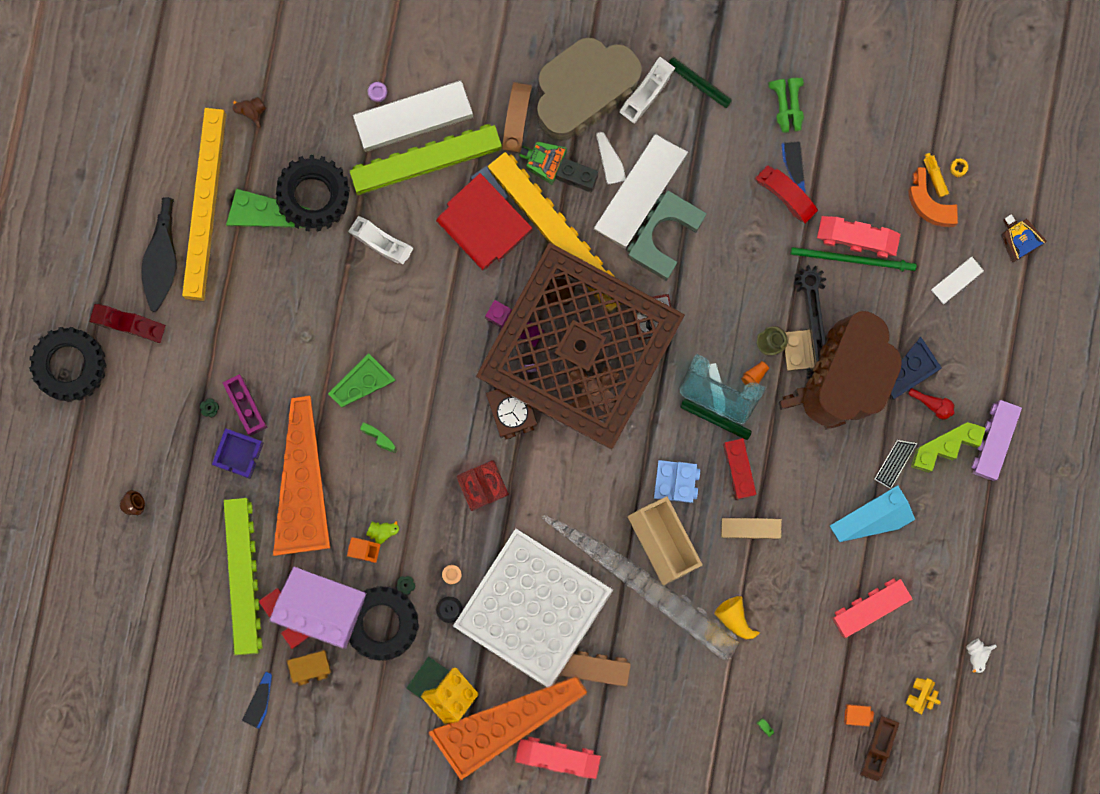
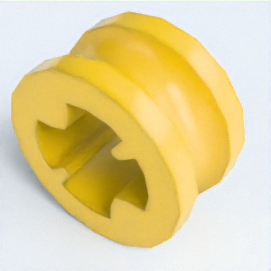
(953, 165)

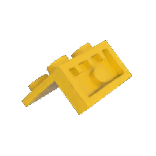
(451, 697)

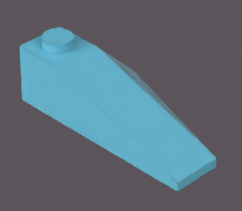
(878, 516)

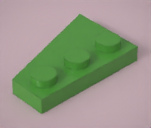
(361, 381)

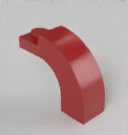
(788, 192)

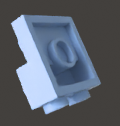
(676, 481)

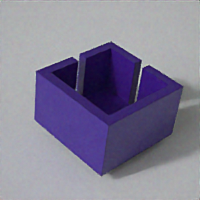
(237, 453)

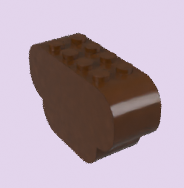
(853, 371)

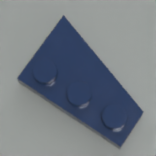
(916, 367)

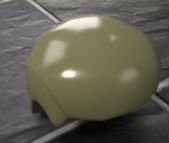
(772, 340)

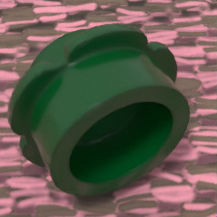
(204, 407)
(405, 590)

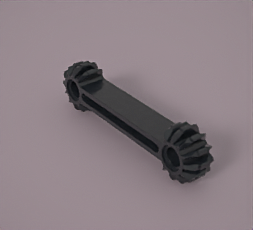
(815, 323)

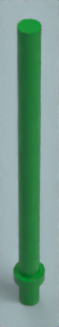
(902, 265)

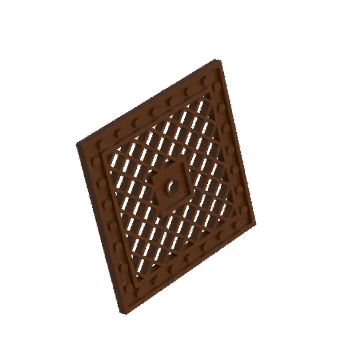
(603, 283)

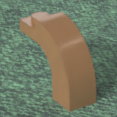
(516, 117)

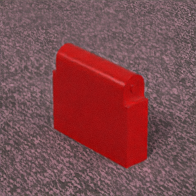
(483, 222)

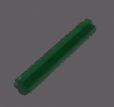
(700, 83)
(716, 419)

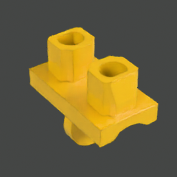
(926, 687)

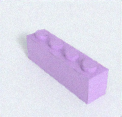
(997, 440)

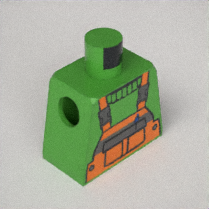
(544, 160)

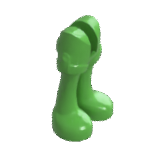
(784, 113)

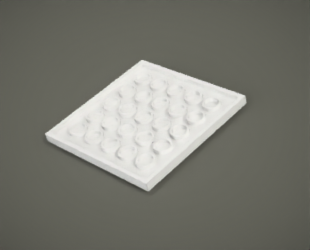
(533, 608)

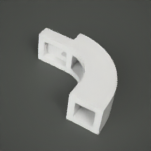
(648, 90)
(380, 241)

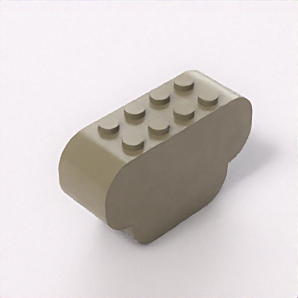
(584, 86)

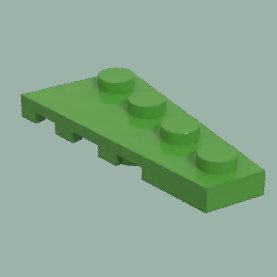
(256, 210)

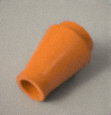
(755, 374)

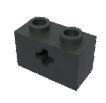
(576, 175)

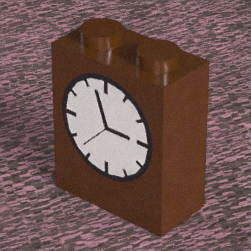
(510, 414)

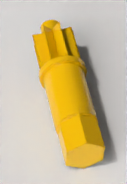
(935, 175)

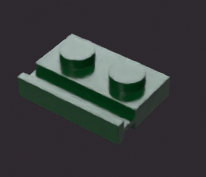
(427, 678)

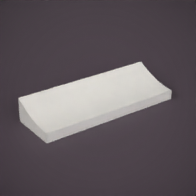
(413, 116)
(640, 191)

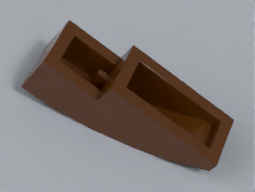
(879, 749)

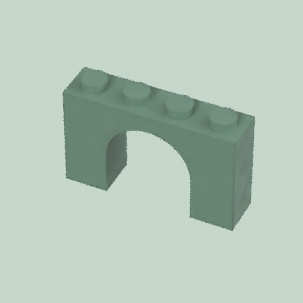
(669, 208)

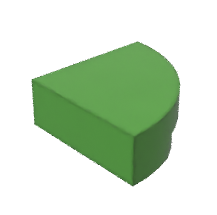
(765, 727)

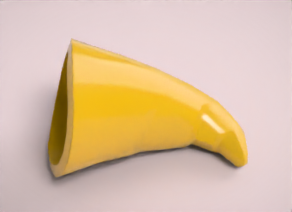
(733, 617)

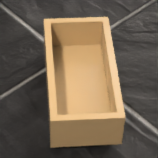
(665, 540)

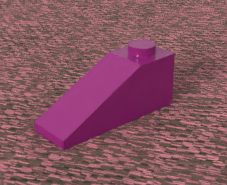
(499, 314)

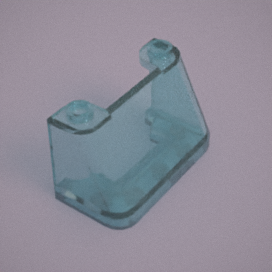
(717, 396)

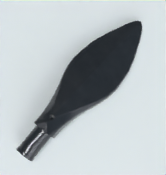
(160, 259)

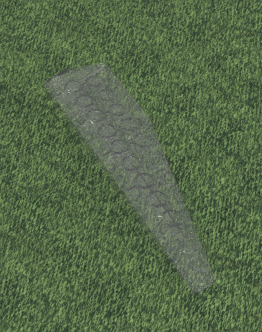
(651, 589)

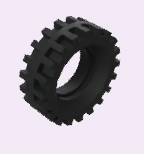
(312, 169)
(85, 382)
(407, 625)

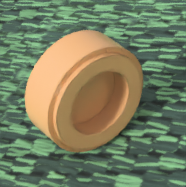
(451, 574)

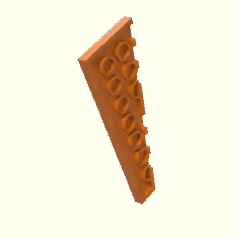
(301, 508)
(488, 733)

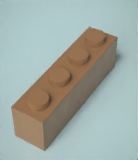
(597, 669)

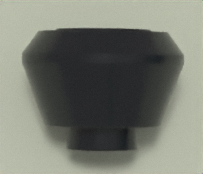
(449, 616)

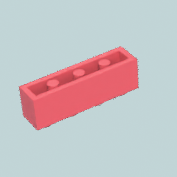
(872, 608)

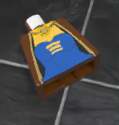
(1020, 238)

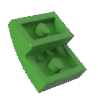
(382, 441)

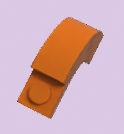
(927, 208)

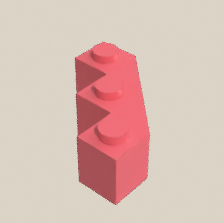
(858, 236)
(558, 758)

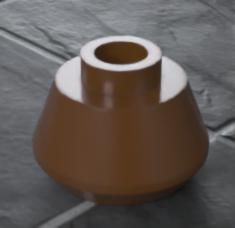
(132, 503)

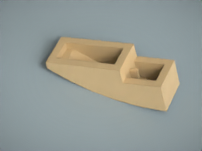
(751, 528)

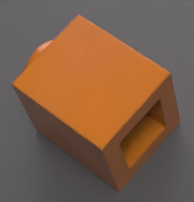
(363, 550)
(858, 715)

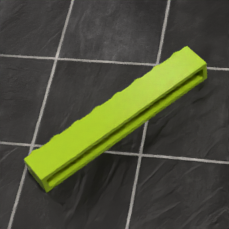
(426, 159)
(241, 576)

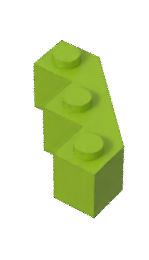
(947, 446)

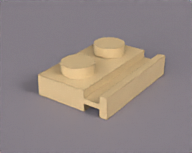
(799, 351)

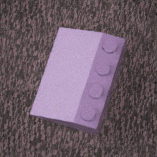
(318, 607)

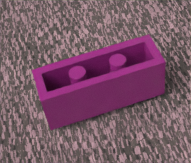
(244, 405)

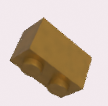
(309, 667)

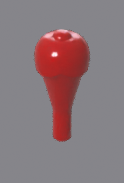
(941, 407)

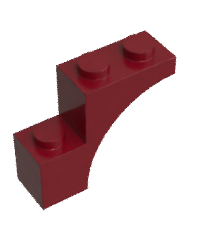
(127, 323)

